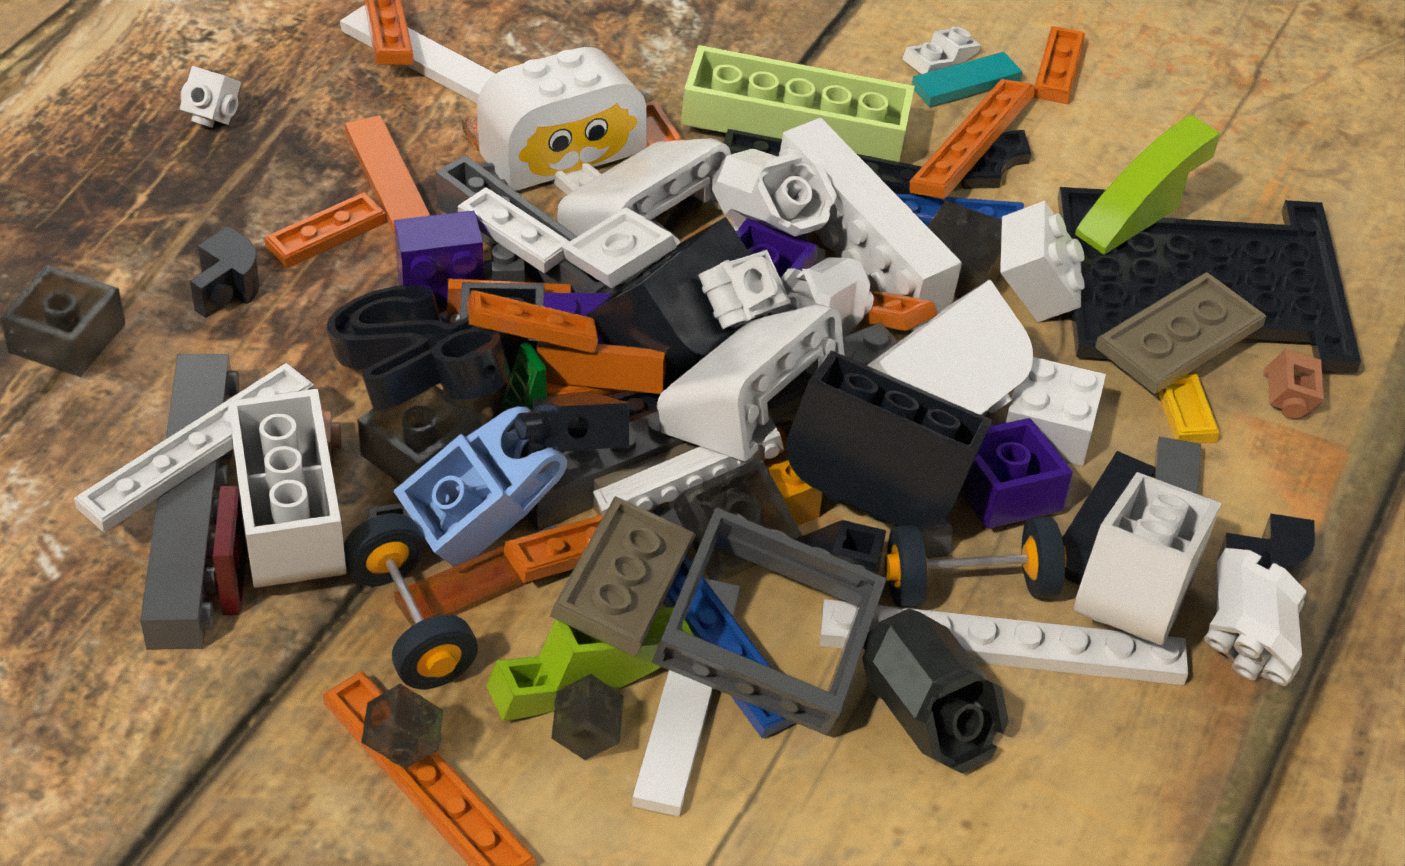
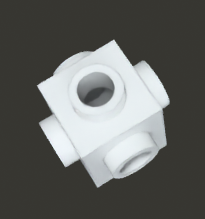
(209, 97)

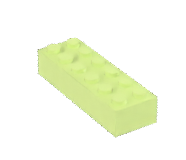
(776, 96)

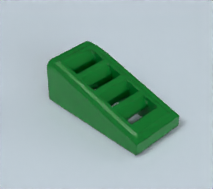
(526, 379)

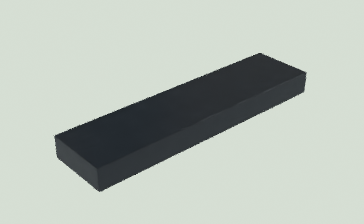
(1085, 526)

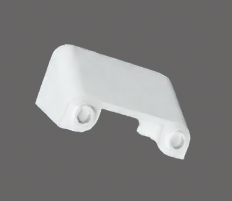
(646, 183)
(730, 387)

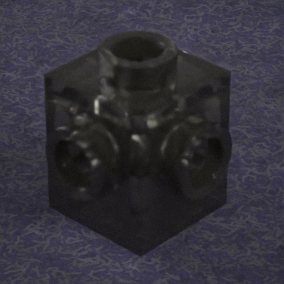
(587, 717)
(402, 726)

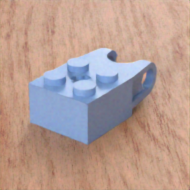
(478, 488)

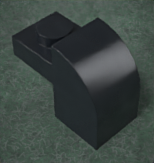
(227, 272)
(1285, 542)

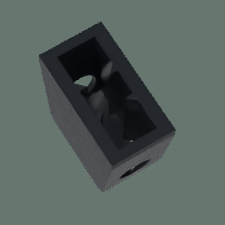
(576, 422)

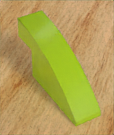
(1149, 185)
(530, 684)

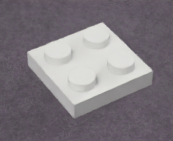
(619, 247)

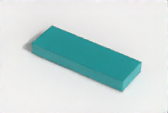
(965, 79)

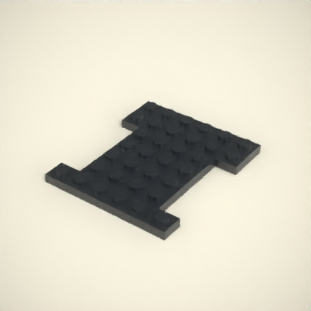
(1275, 267)

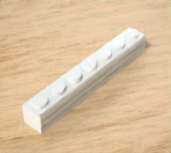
(670, 478)

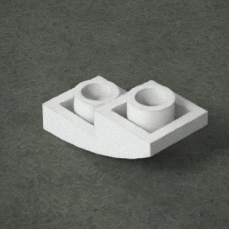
(945, 50)

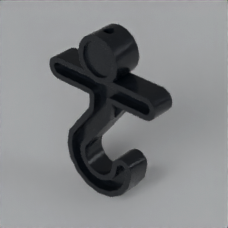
(409, 349)

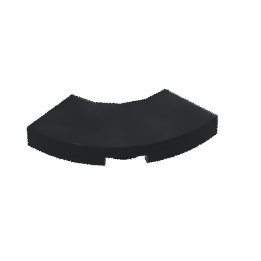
(1006, 152)

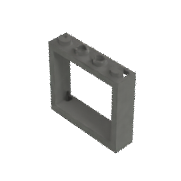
(745, 677)

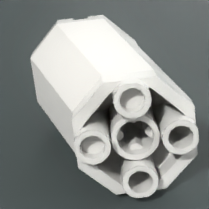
(774, 191)
(831, 283)
(1257, 617)

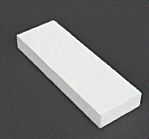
(516, 230)

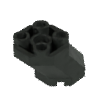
(934, 689)

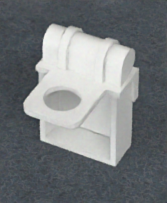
(744, 289)

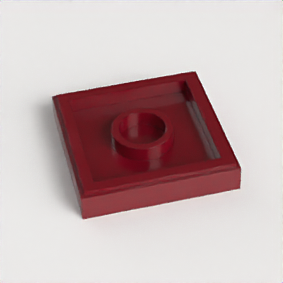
(230, 550)

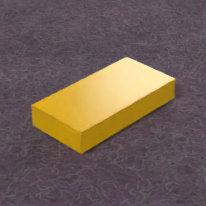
(1189, 411)

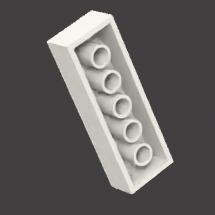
(874, 223)

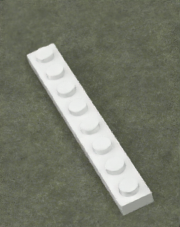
(1036, 644)

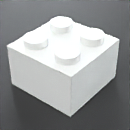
(1041, 261)
(1061, 404)

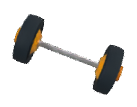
(1041, 559)
(434, 647)

